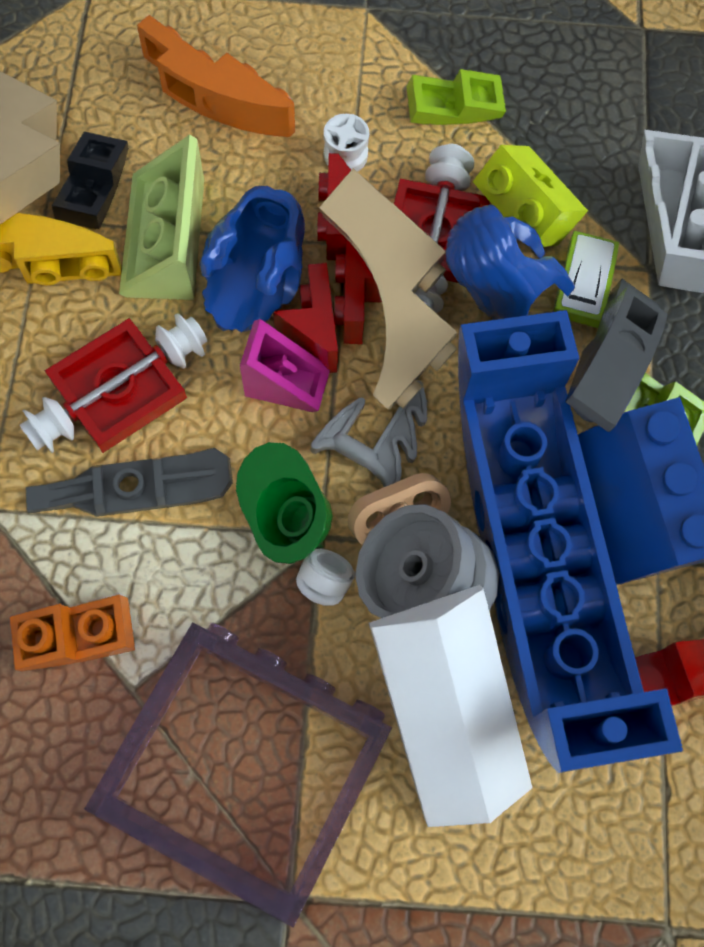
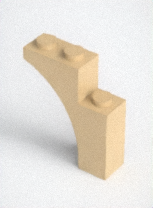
(26, 145)
(401, 263)

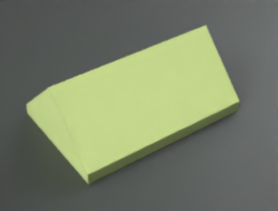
(164, 225)

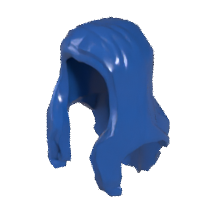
(253, 259)
(492, 267)

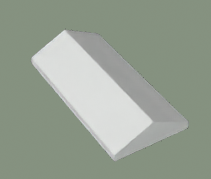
(453, 708)

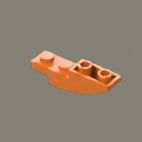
(218, 90)

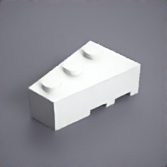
(674, 206)

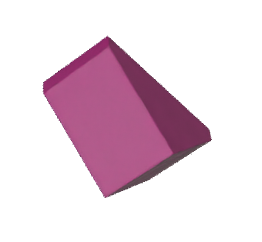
(281, 370)

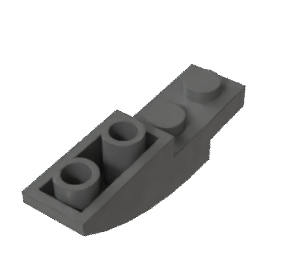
(616, 356)

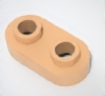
(394, 497)

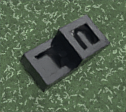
(92, 180)

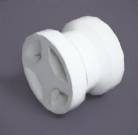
(344, 131)

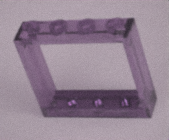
(192, 854)

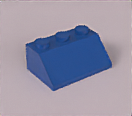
(648, 490)

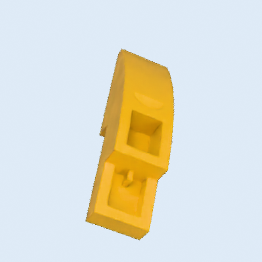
(55, 251)

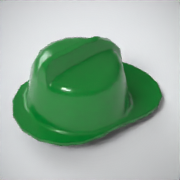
(282, 503)

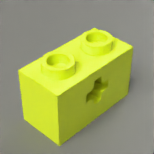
(530, 191)

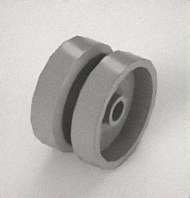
(421, 558)

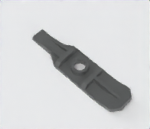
(161, 484)

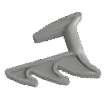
(384, 458)

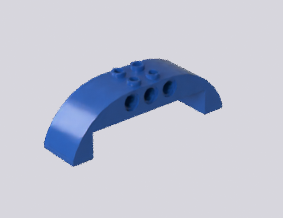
(555, 572)

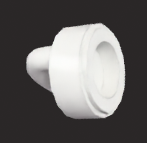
(325, 577)

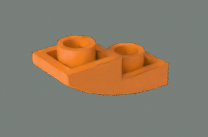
(71, 634)

